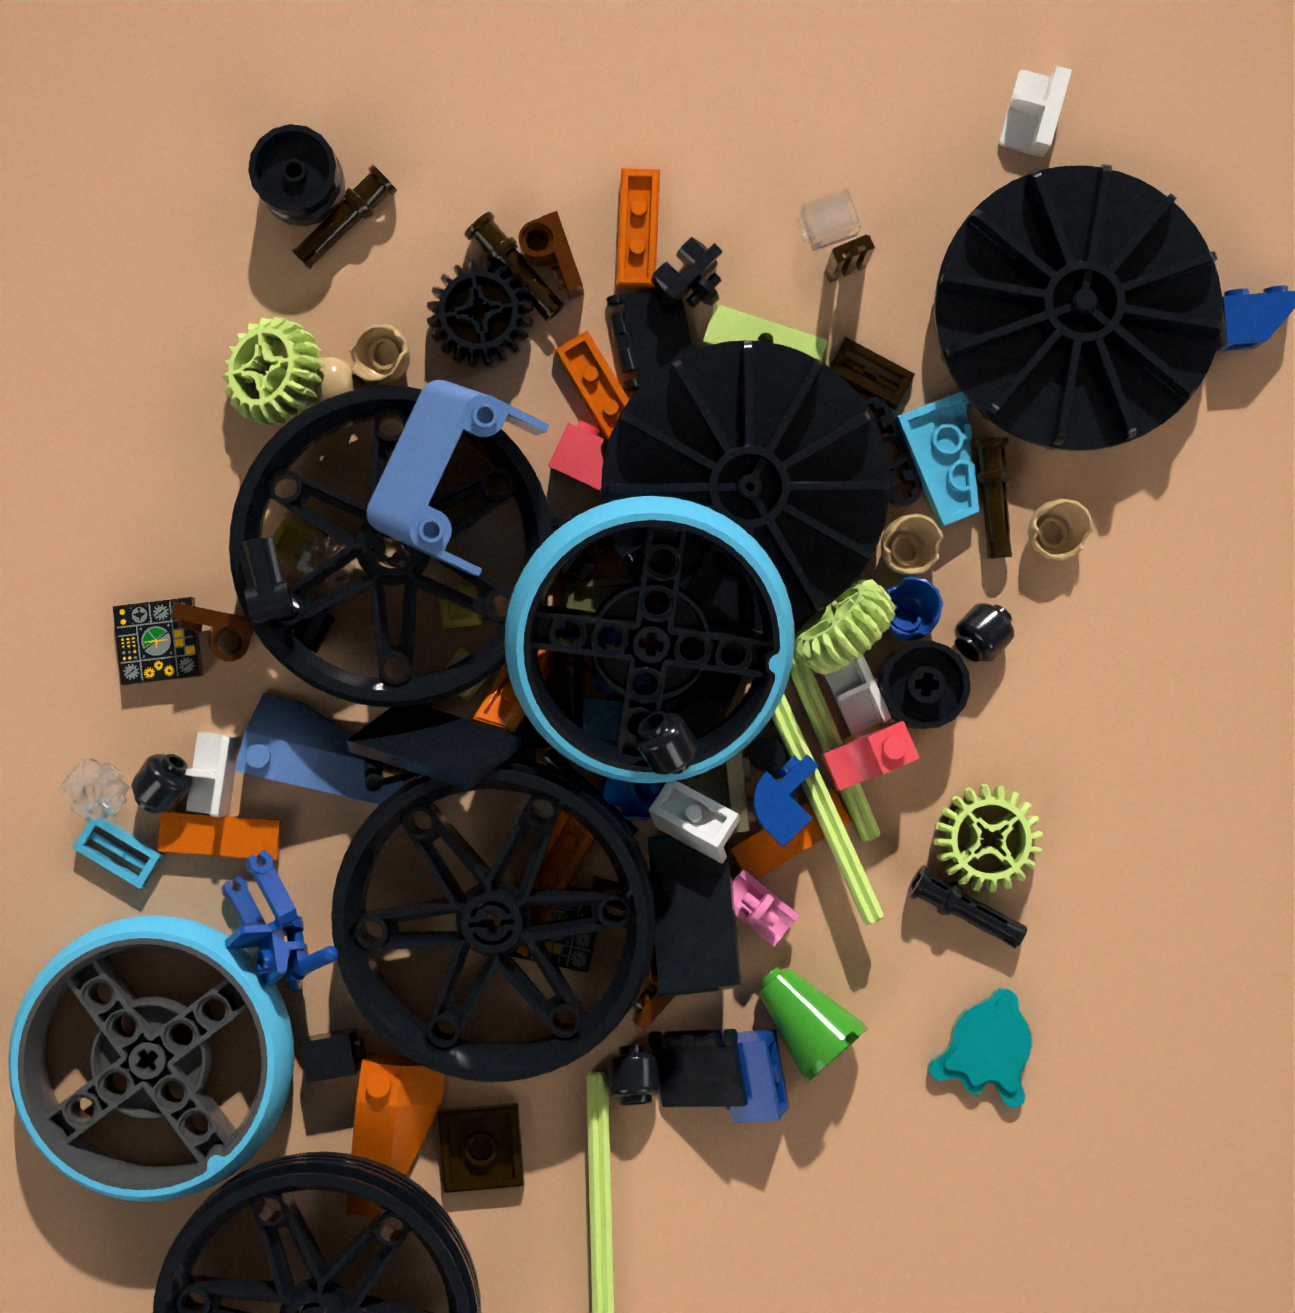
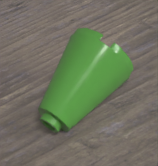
(808, 1021)

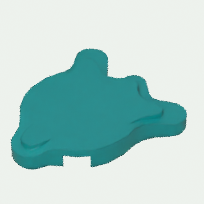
(988, 1046)

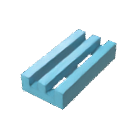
(148, 867)

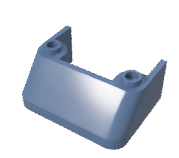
(420, 457)

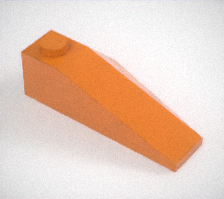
(392, 1115)

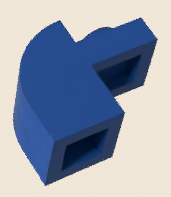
(775, 807)

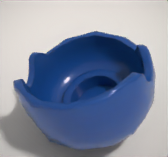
(916, 608)
(631, 797)

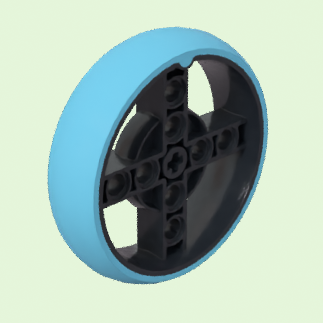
(534, 625)

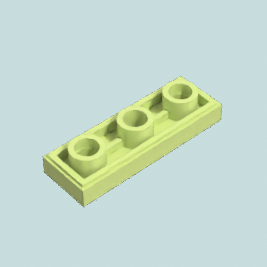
(734, 325)

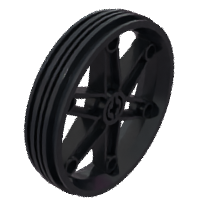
(247, 524)
(425, 1041)
(324, 1171)

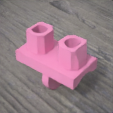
(761, 908)

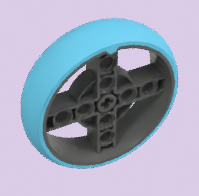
(58, 1127)

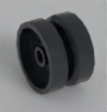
(290, 153)
(946, 684)

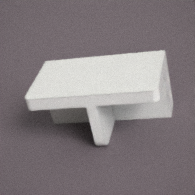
(1034, 111)
(857, 696)
(212, 774)
(694, 819)

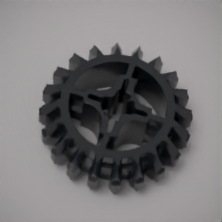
(498, 312)

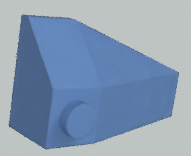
(304, 749)

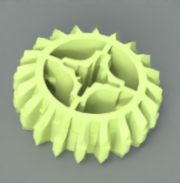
(265, 379)
(845, 627)
(1002, 828)

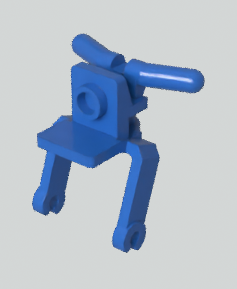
(273, 953)

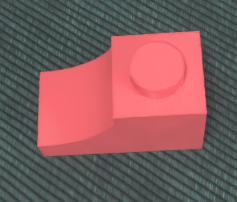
(580, 454)
(870, 755)

